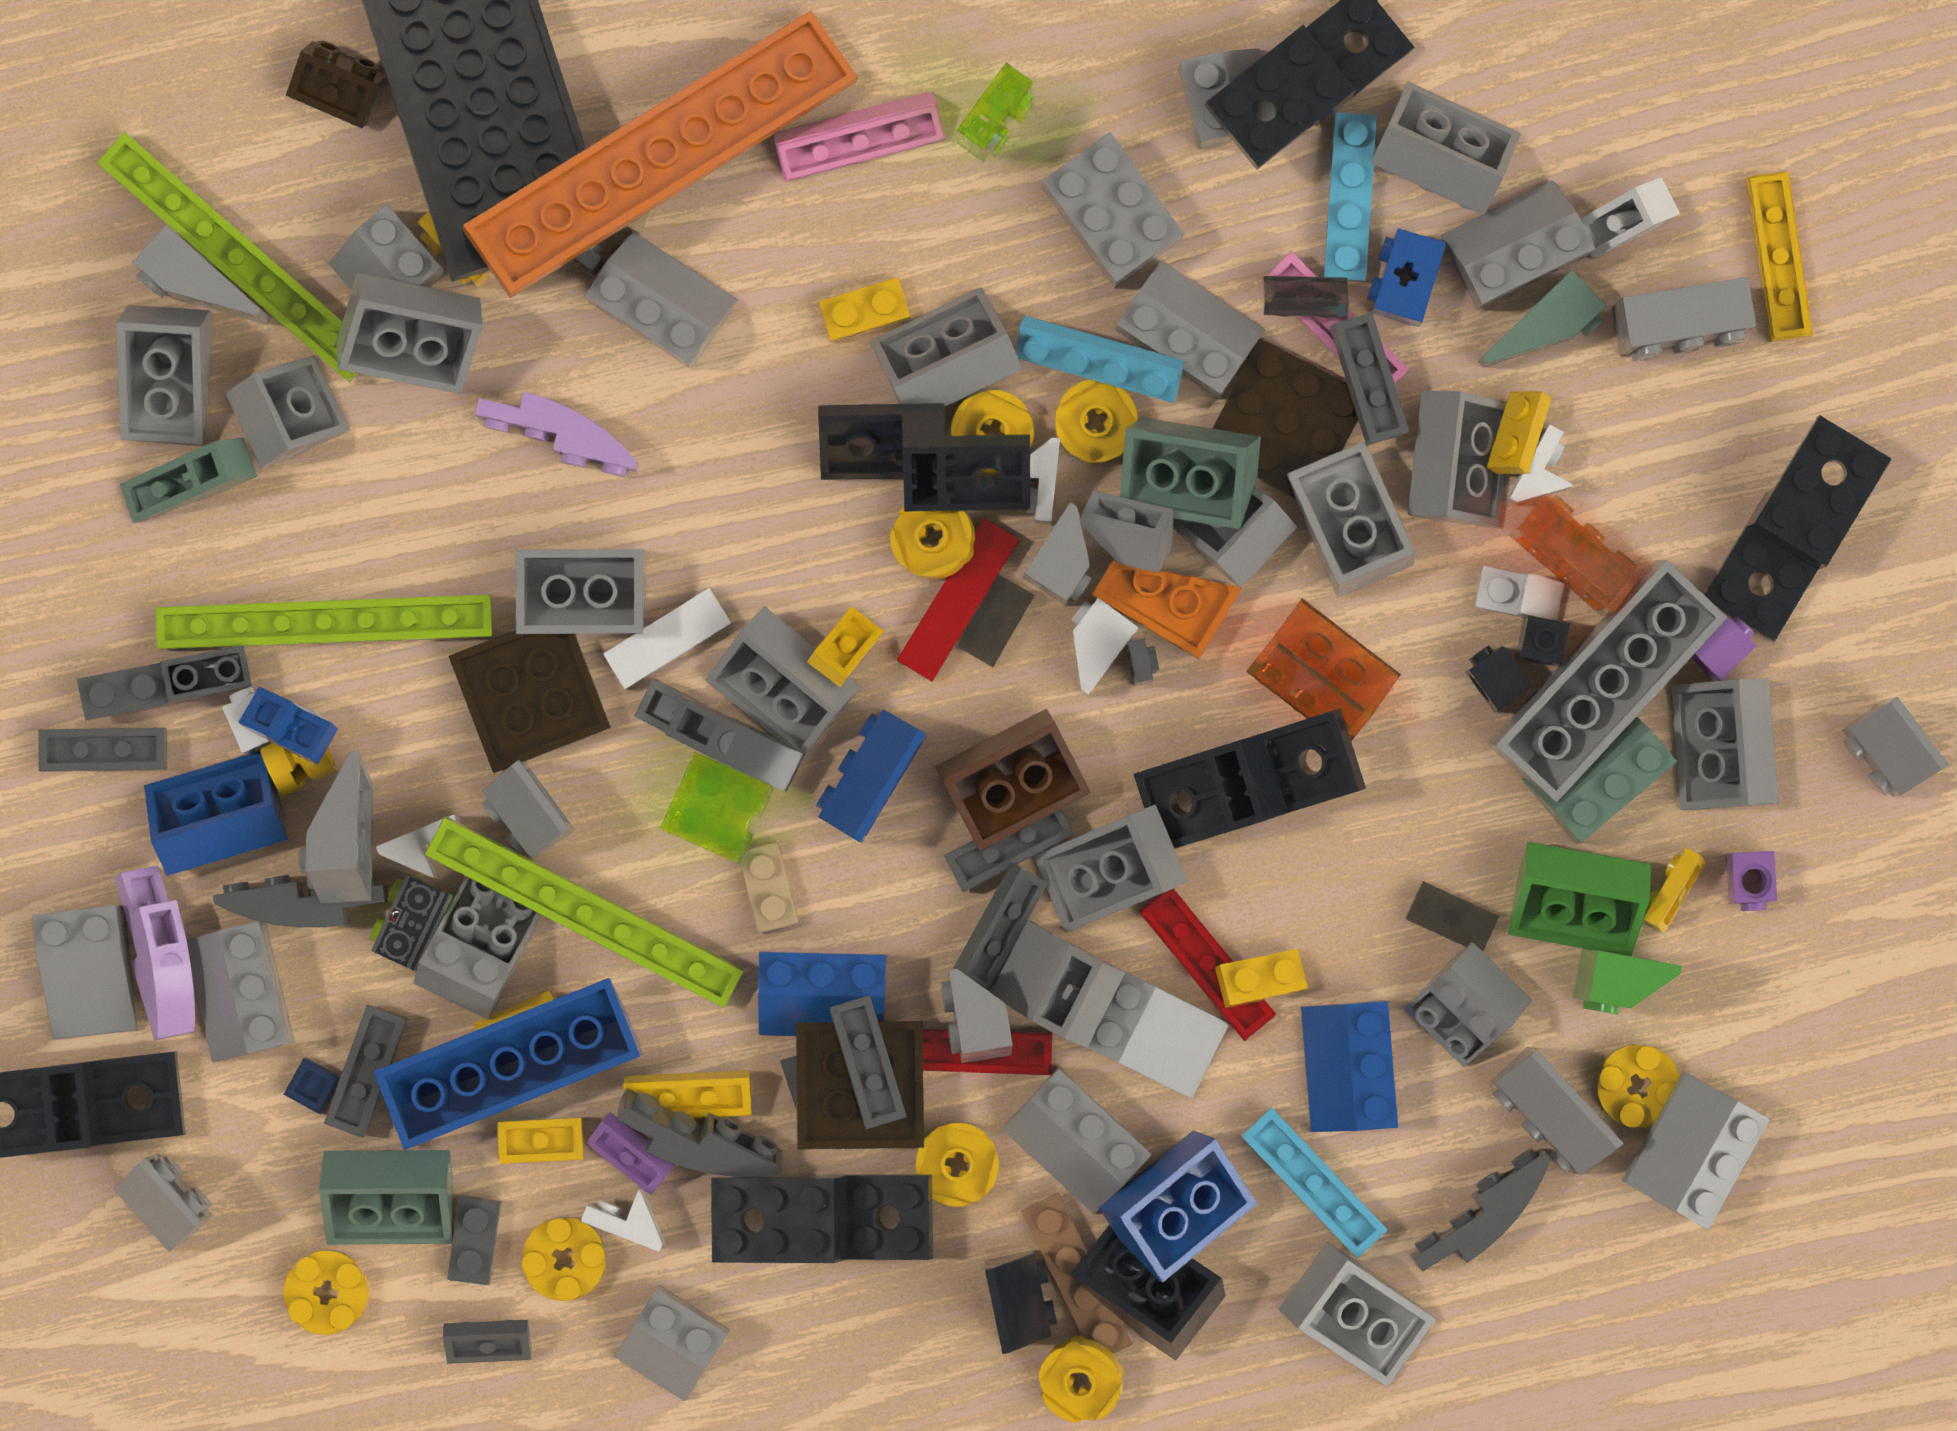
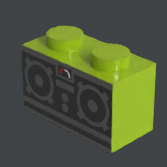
(411, 920)

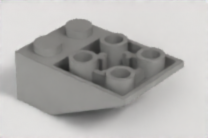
(476, 948)
(1056, 984)

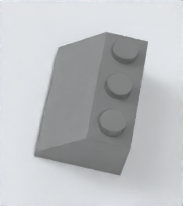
(1446, 148)
(1517, 244)
(660, 299)
(1192, 325)
(947, 352)
(1452, 459)
(580, 591)
(775, 686)
(1724, 744)
(239, 991)
(1554, 1112)
(1076, 1141)
(1696, 1150)

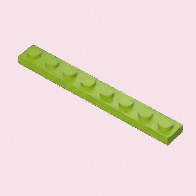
(225, 247)
(324, 622)
(584, 911)

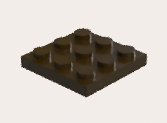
(1293, 409)
(528, 695)
(826, 1100)

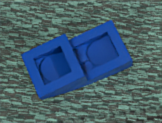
(288, 725)

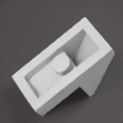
(1044, 470)
(1539, 480)
(1518, 593)
(411, 848)
(637, 1227)

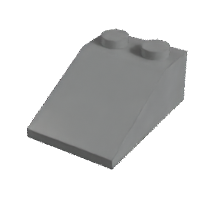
(178, 269)
(163, 373)
(1351, 519)
(341, 838)
(1110, 868)
(86, 971)
(1158, 1035)
(1356, 1314)

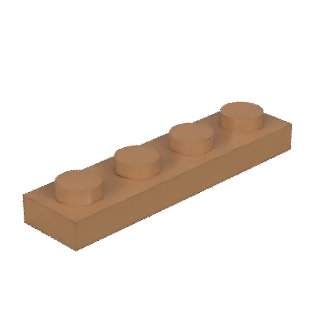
(1063, 1251)

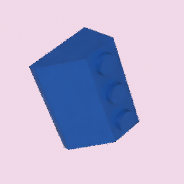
(870, 774)
(214, 813)
(805, 984)
(1349, 1066)
(1178, 1205)

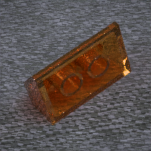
(1576, 554)
(1323, 669)

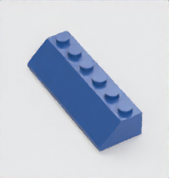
(508, 1063)

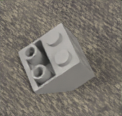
(1468, 1004)
(980, 1020)
(164, 1200)

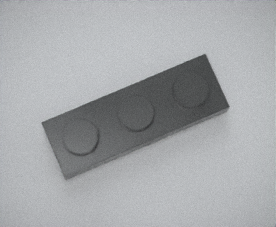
(1369, 379)
(102, 749)
(977, 866)
(1000, 925)
(867, 1062)
(358, 1088)

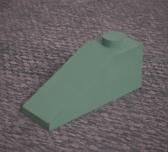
(1555, 319)
(189, 478)

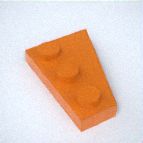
(1168, 604)

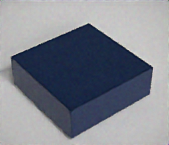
(312, 1085)

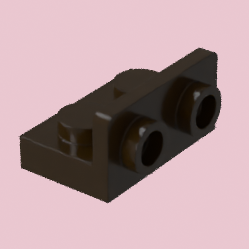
(336, 82)

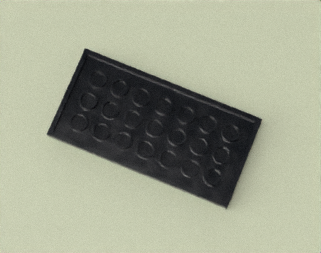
(475, 106)

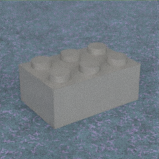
(1112, 210)
(1684, 318)
(409, 333)

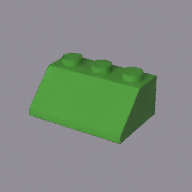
(1580, 899)
(1619, 980)

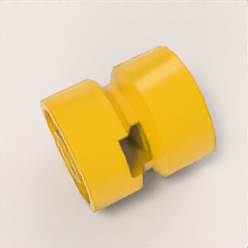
(291, 771)

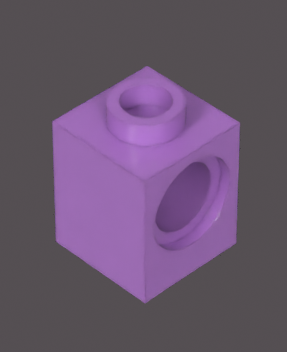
(1725, 648)
(1764, 864)

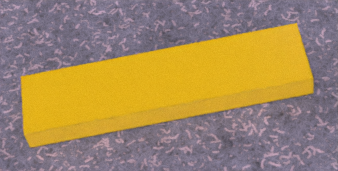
(1779, 256)

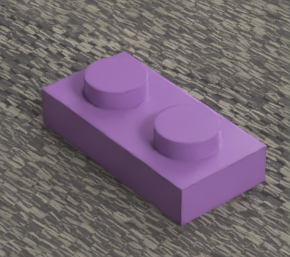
(628, 1153)

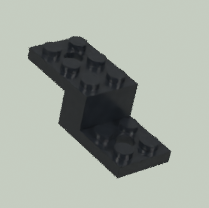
(1308, 77)
(935, 468)
(1797, 527)
(1253, 779)
(88, 1104)
(821, 1218)

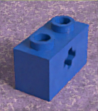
(1423, 258)

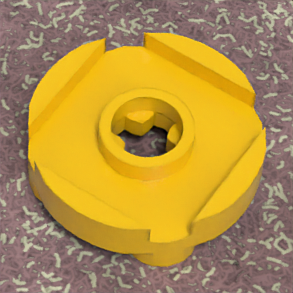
(990, 407)
(1072, 416)
(923, 560)
(1615, 1079)
(977, 1150)
(540, 1263)
(340, 1312)
(1085, 1357)

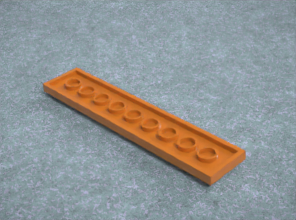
(659, 154)

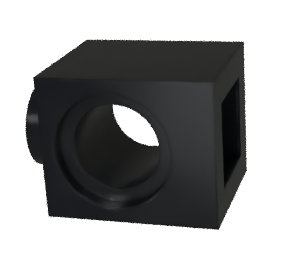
(1542, 641)
(1497, 677)

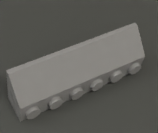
(1607, 680)

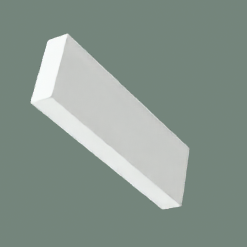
(667, 638)

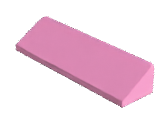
(859, 136)

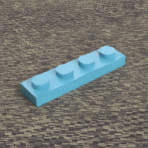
(1350, 196)
(1099, 359)
(1314, 1182)

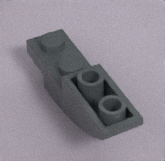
(164, 683)
(719, 735)
(285, 904)
(712, 1147)
(1500, 1204)

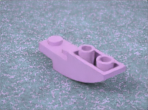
(576, 436)
(161, 950)

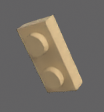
(768, 888)

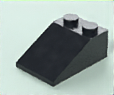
(1018, 1299)
(1158, 1311)

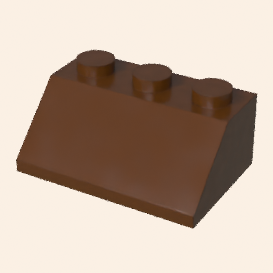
(1013, 779)

